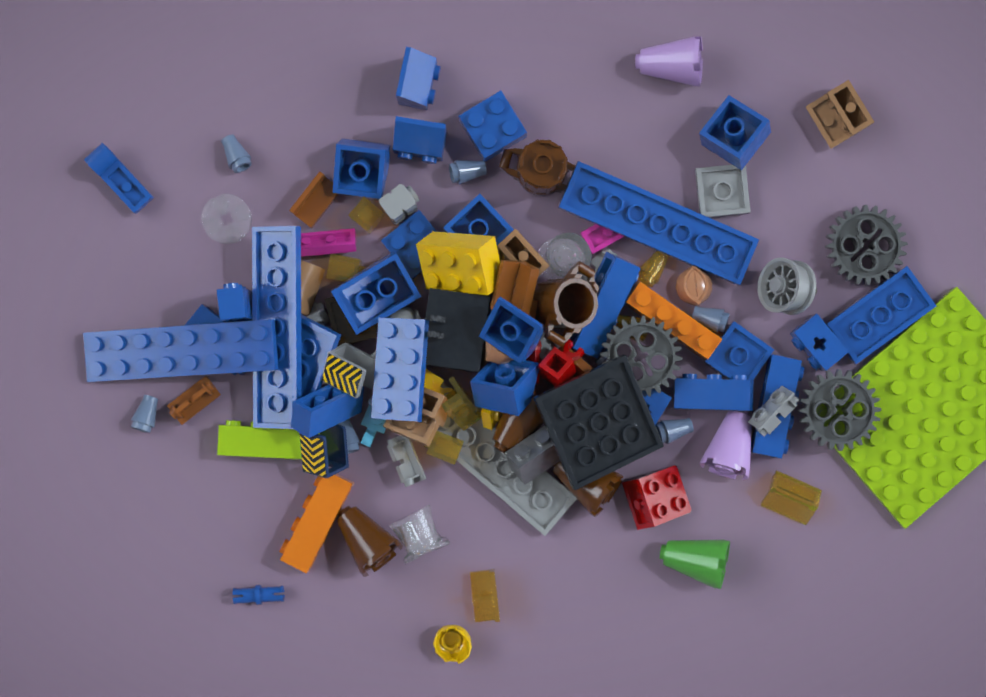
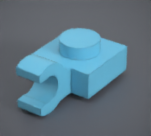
(373, 426)

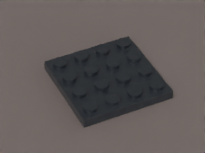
(598, 422)

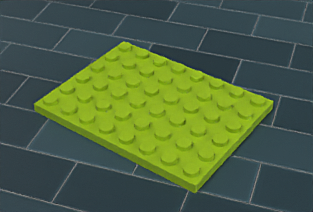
(929, 413)

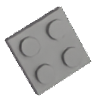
(722, 191)

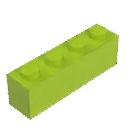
(258, 442)

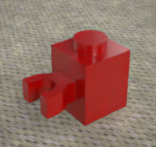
(559, 365)

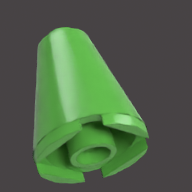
(698, 559)

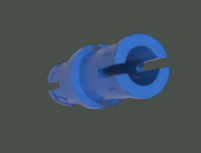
(258, 594)

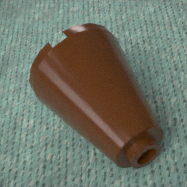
(514, 429)
(594, 493)
(367, 540)

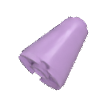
(673, 61)
(730, 447)

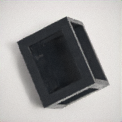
(455, 329)

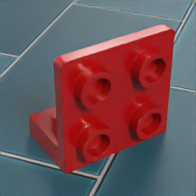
(657, 497)

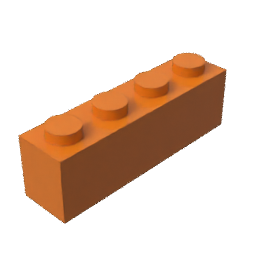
(688, 330)
(316, 522)

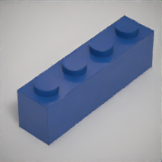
(615, 281)
(779, 372)

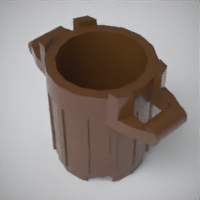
(539, 168)
(567, 303)

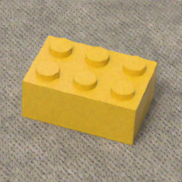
(459, 262)

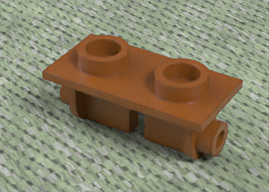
(193, 400)

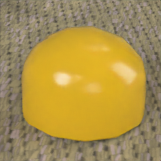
(452, 643)

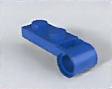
(118, 178)

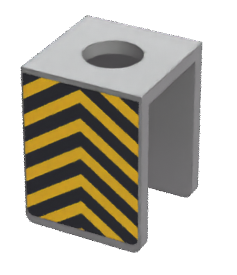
(349, 369)

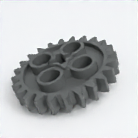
(881, 260)
(662, 346)
(854, 426)

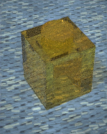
(366, 215)
(343, 268)
(445, 447)

